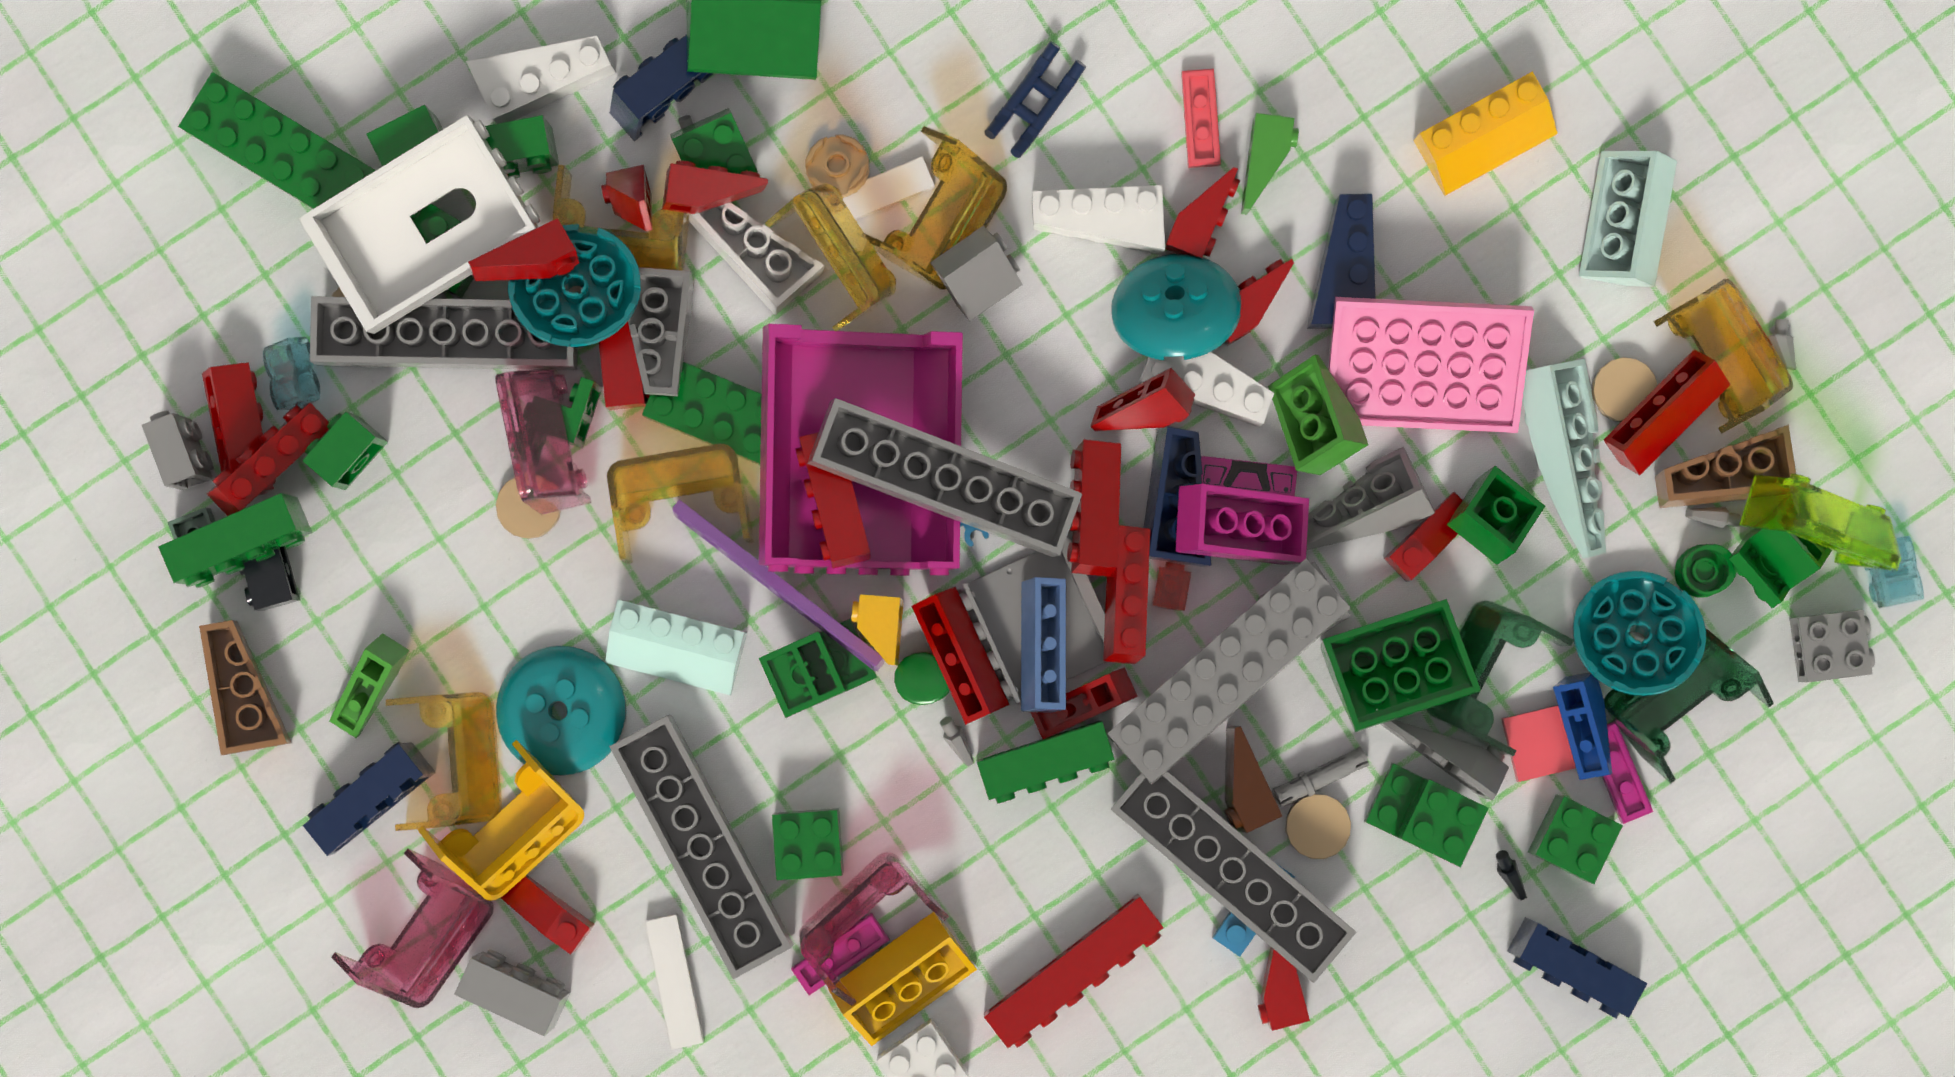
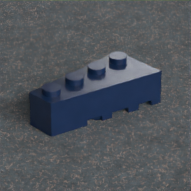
(653, 87)
(1347, 258)
(1174, 465)
(368, 797)
(1576, 967)

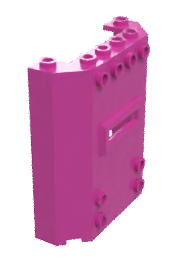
(886, 373)

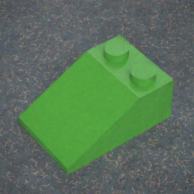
(1316, 418)

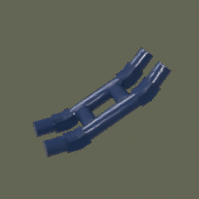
(1054, 95)

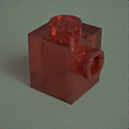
(1171, 587)

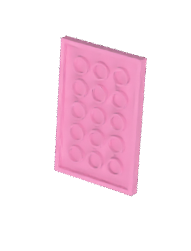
(1431, 362)

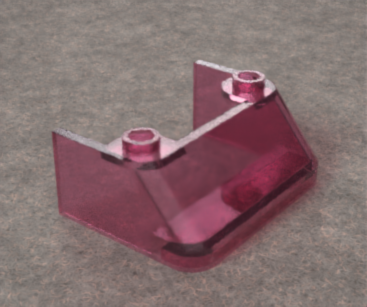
(539, 440)
(881, 877)
(429, 943)

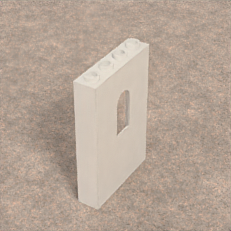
(378, 248)

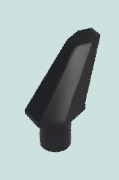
(1510, 874)

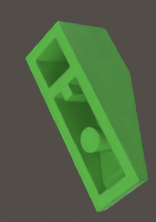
(1268, 147)
(368, 684)

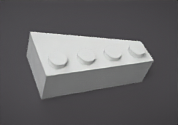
(537, 76)
(1104, 215)
(761, 258)
(1217, 386)

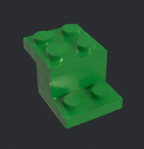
(580, 415)
(1776, 562)
(813, 671)
(1426, 814)

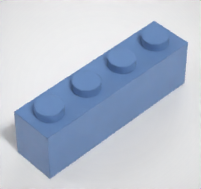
(1043, 645)

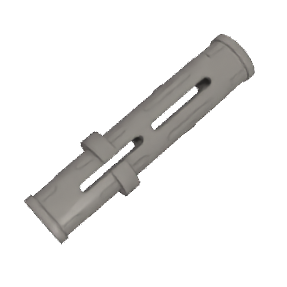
(1315, 779)

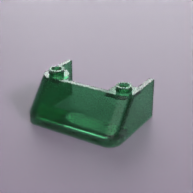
(1484, 636)
(1648, 716)

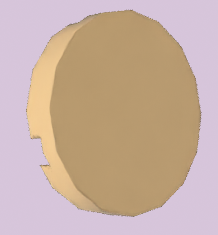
(838, 162)
(1622, 387)
(519, 517)
(1318, 826)

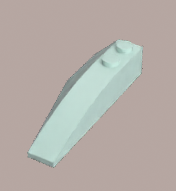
(1561, 430)

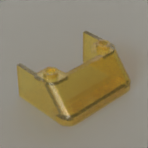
(958, 207)
(843, 246)
(658, 249)
(1733, 337)
(670, 475)
(472, 758)

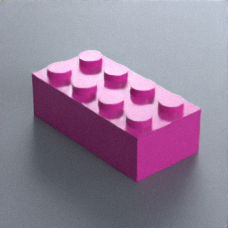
(1242, 524)

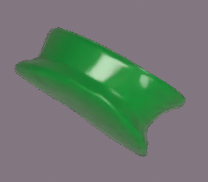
(1704, 570)
(920, 679)

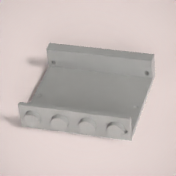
(998, 610)

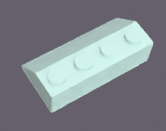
(1628, 217)
(674, 647)

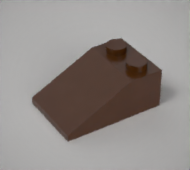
(1246, 789)

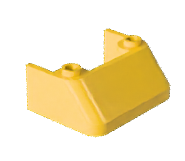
(516, 837)

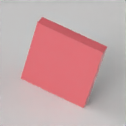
(1539, 743)

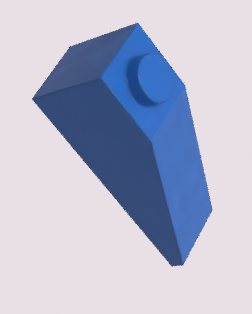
(1585, 724)

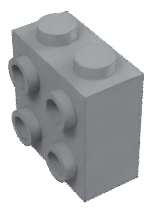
(977, 272)
(178, 450)
(1832, 646)

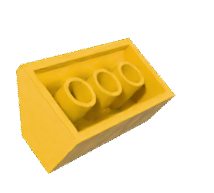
(1487, 133)
(880, 623)
(903, 978)

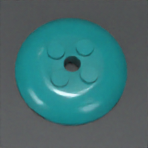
(1176, 307)
(585, 318)
(1644, 605)
(592, 701)

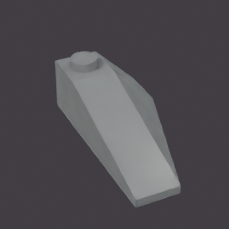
(661, 328)
(1378, 502)
(1469, 764)

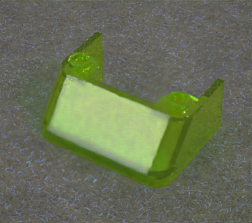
(1855, 532)

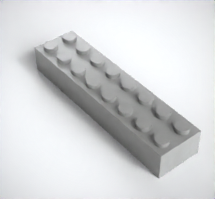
(433, 336)
(944, 478)
(1229, 671)
(702, 846)
(1235, 873)

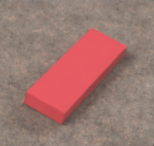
(1200, 118)

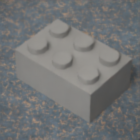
(513, 992)

